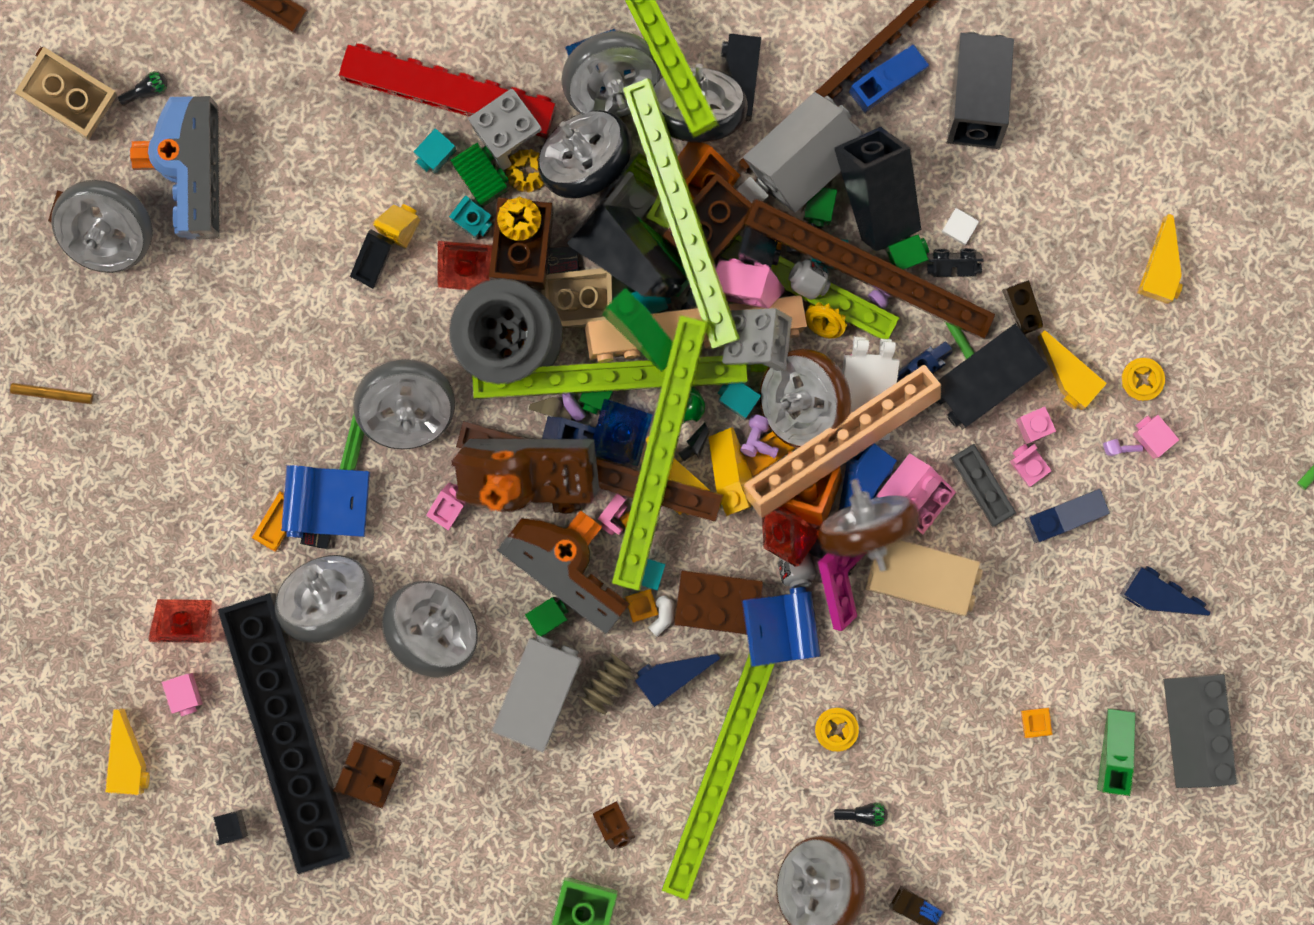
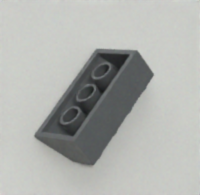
(1200, 731)

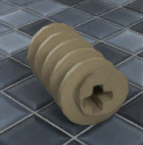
(607, 684)

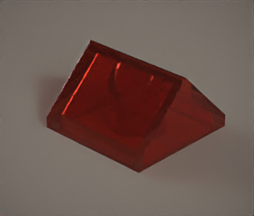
(463, 264)
(788, 535)
(181, 621)

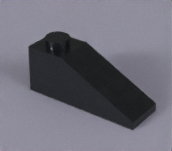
(742, 64)
(758, 249)

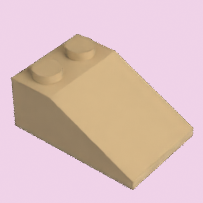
(66, 93)
(581, 295)

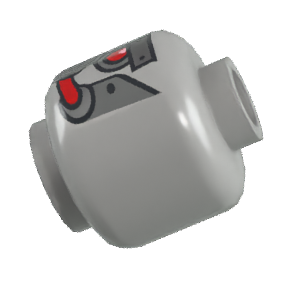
(809, 279)
(797, 576)

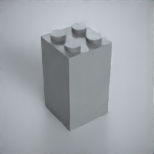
(800, 151)
(537, 693)

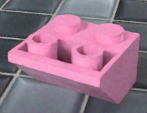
(749, 283)
(923, 486)

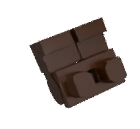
(367, 766)

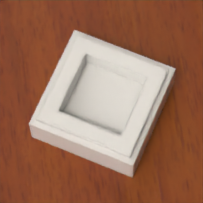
(960, 226)

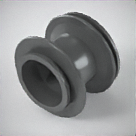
(492, 300)

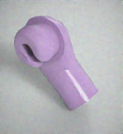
(573, 407)

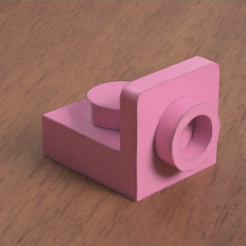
(1029, 464)
(446, 507)
(614, 508)

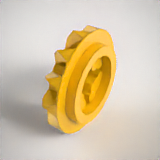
(516, 177)
(522, 230)
(816, 321)
(1155, 378)
(850, 729)

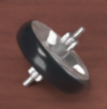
(721, 93)
(591, 165)

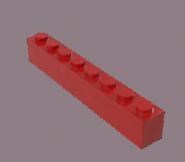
(433, 85)

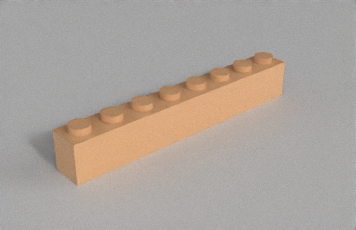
(607, 342)
(859, 432)

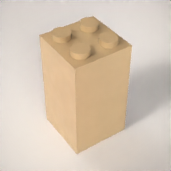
(926, 578)

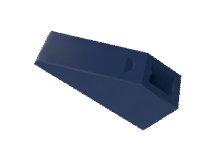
(1152, 594)

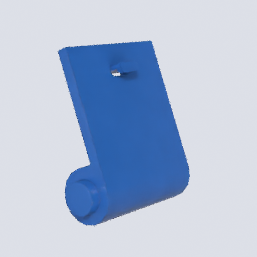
(322, 499)
(781, 628)

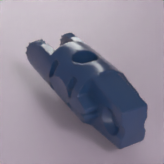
(931, 358)

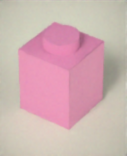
(1035, 425)
(1155, 435)
(182, 694)

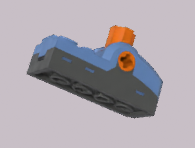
(187, 154)

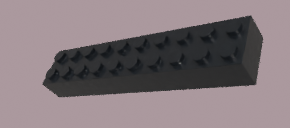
(286, 734)

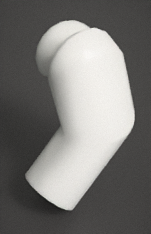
(666, 615)

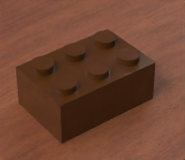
(720, 213)
(524, 259)
(714, 601)

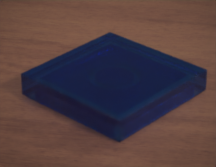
(621, 432)

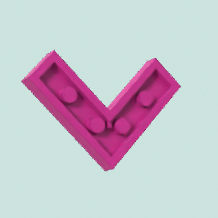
(838, 588)

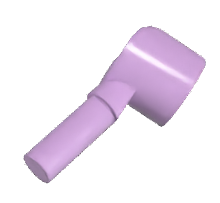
(1113, 448)

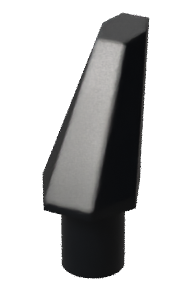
(695, 443)

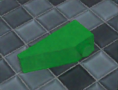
(639, 328)

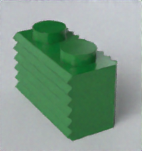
(480, 175)

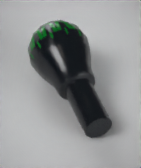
(151, 85)
(871, 814)

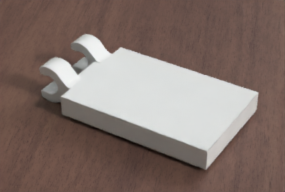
(870, 373)

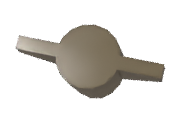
(550, 407)

